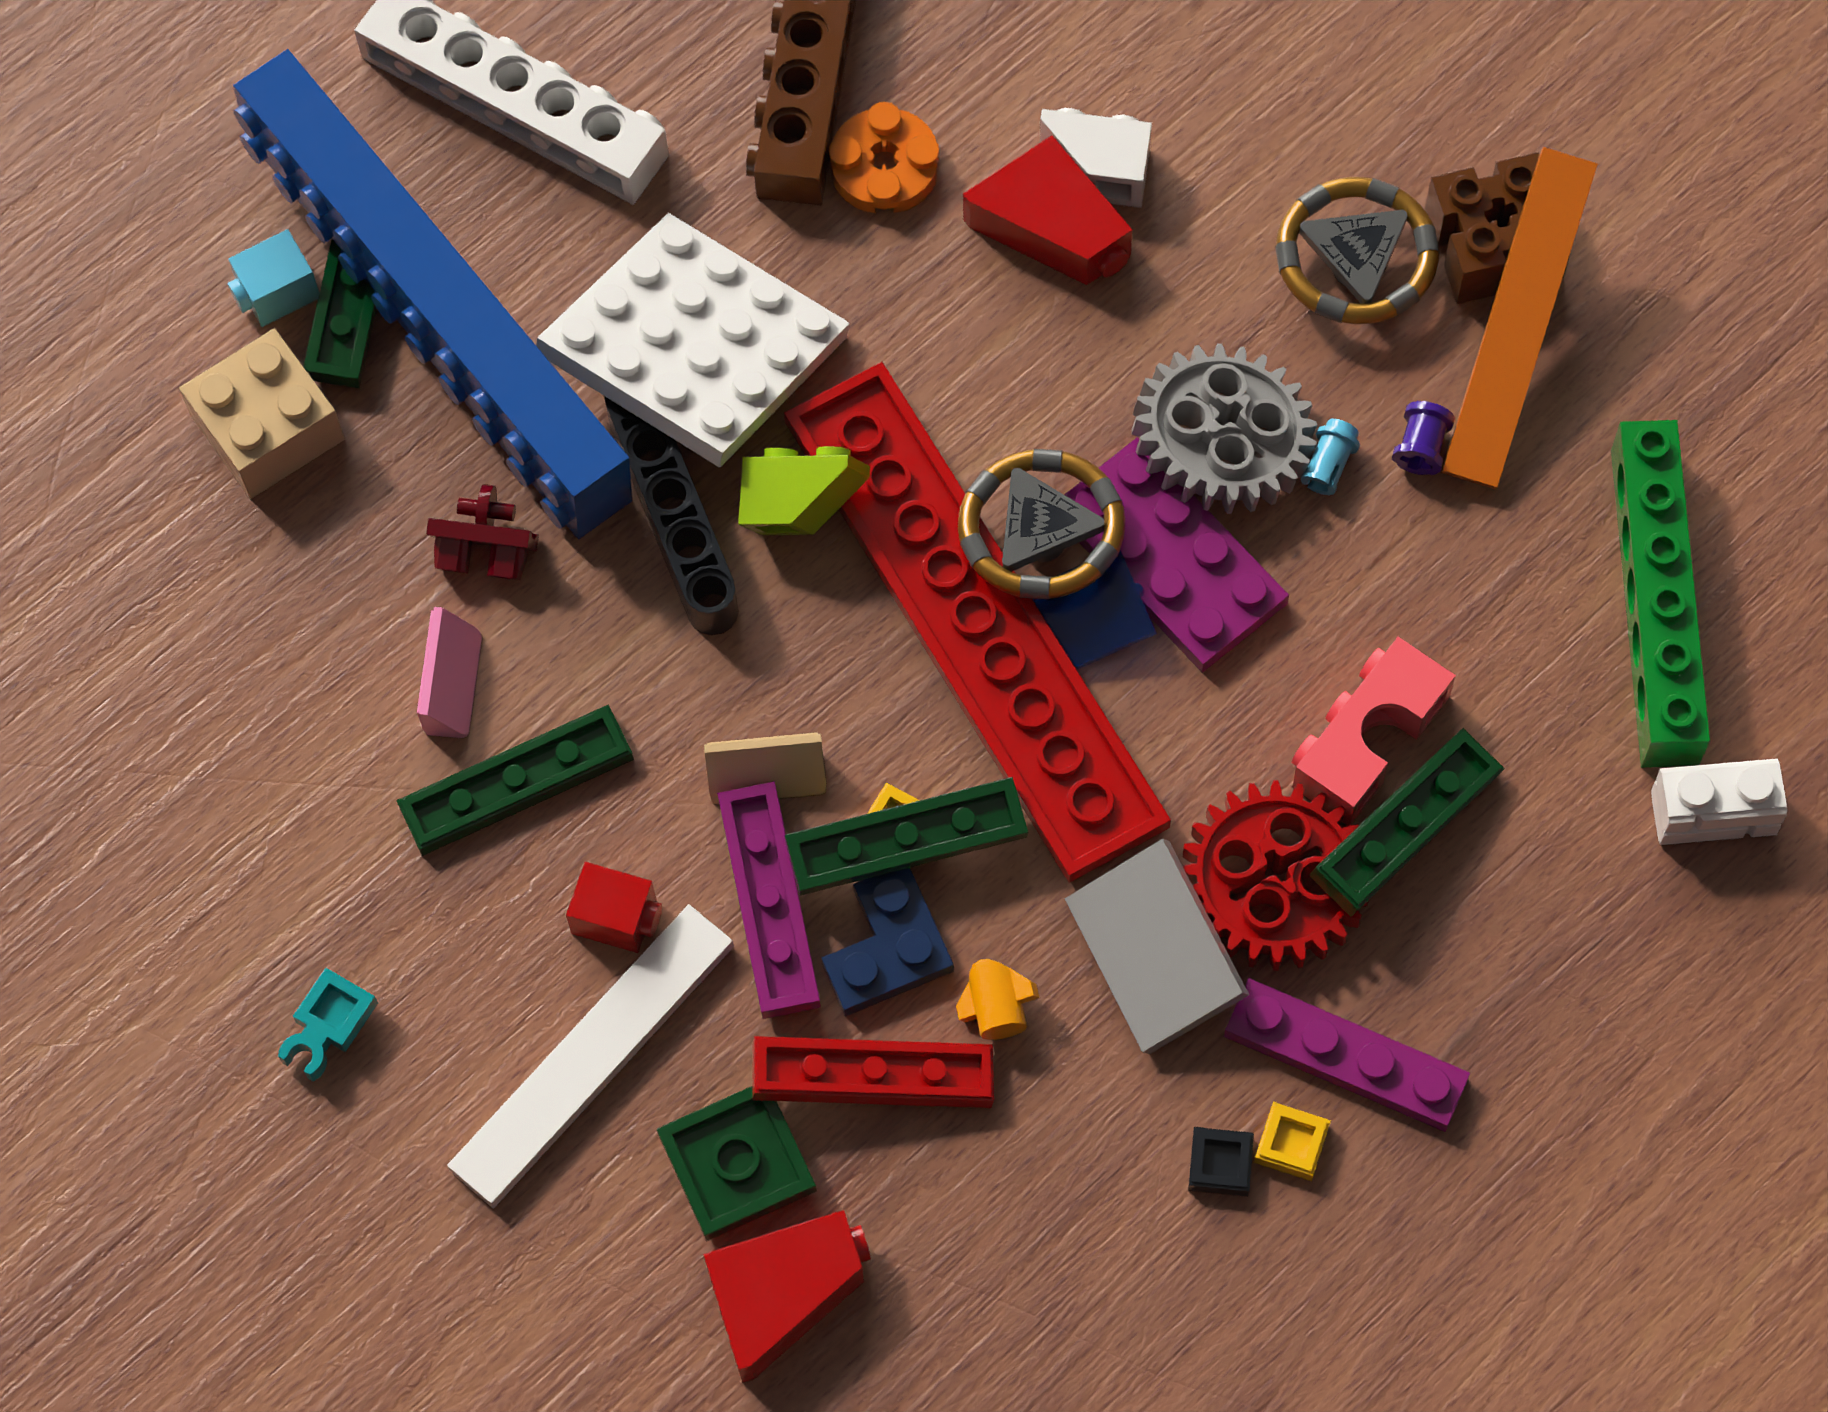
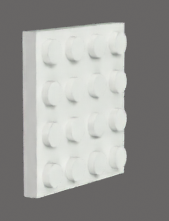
(693, 339)

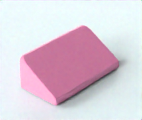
(448, 675)

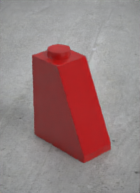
(1051, 214)
(784, 1285)

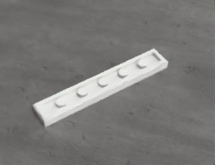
(590, 1056)

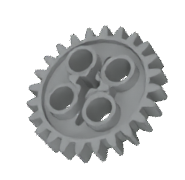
(1224, 428)

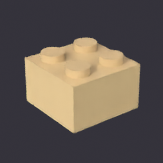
(262, 413)

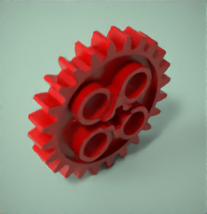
(1247, 833)

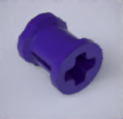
(1423, 438)

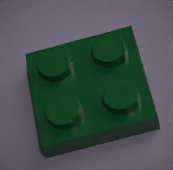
(735, 1162)

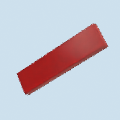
(872, 1072)

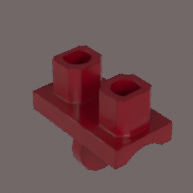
(455, 538)

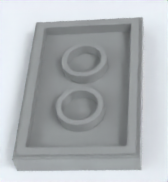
(1156, 946)

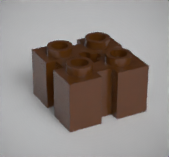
(1479, 222)

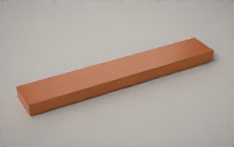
(1519, 318)

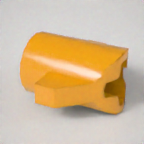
(996, 999)

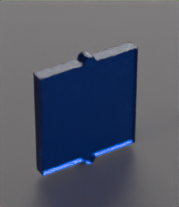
(1099, 617)

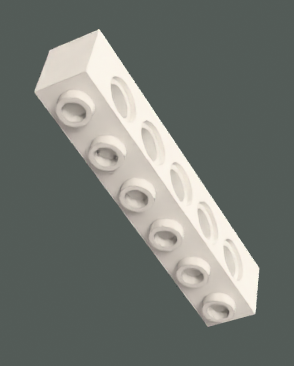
(619, 166)

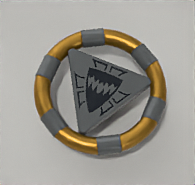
(1357, 249)
(1042, 523)

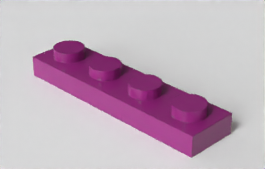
(768, 900)
(1347, 1055)

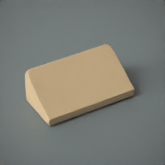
(789, 760)

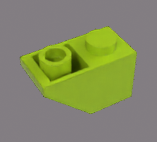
(797, 492)

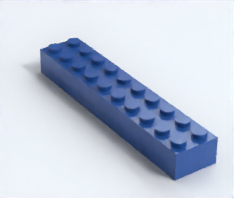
(433, 296)

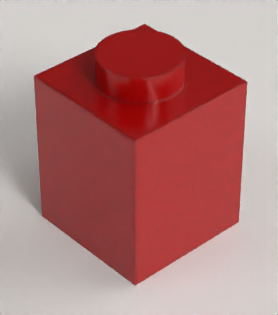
(613, 908)

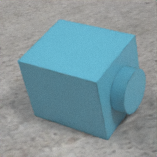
(272, 279)

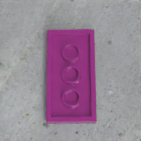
(1193, 571)

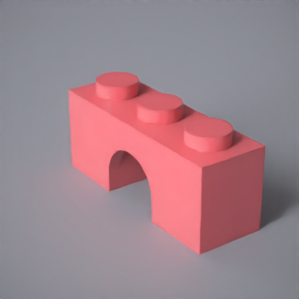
(1397, 690)

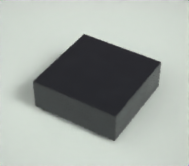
(1221, 1161)

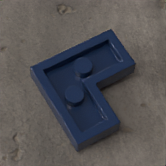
(900, 954)

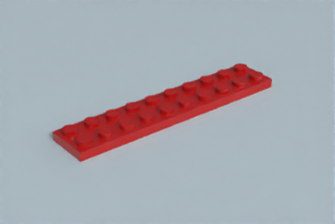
(983, 641)

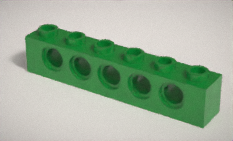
(1659, 594)

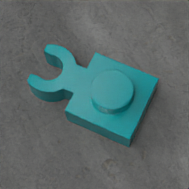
(330, 1015)

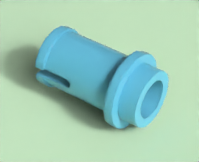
(1335, 445)

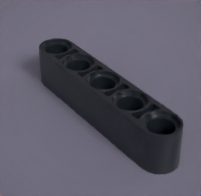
(679, 526)

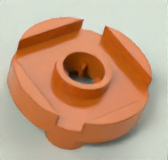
(884, 130)

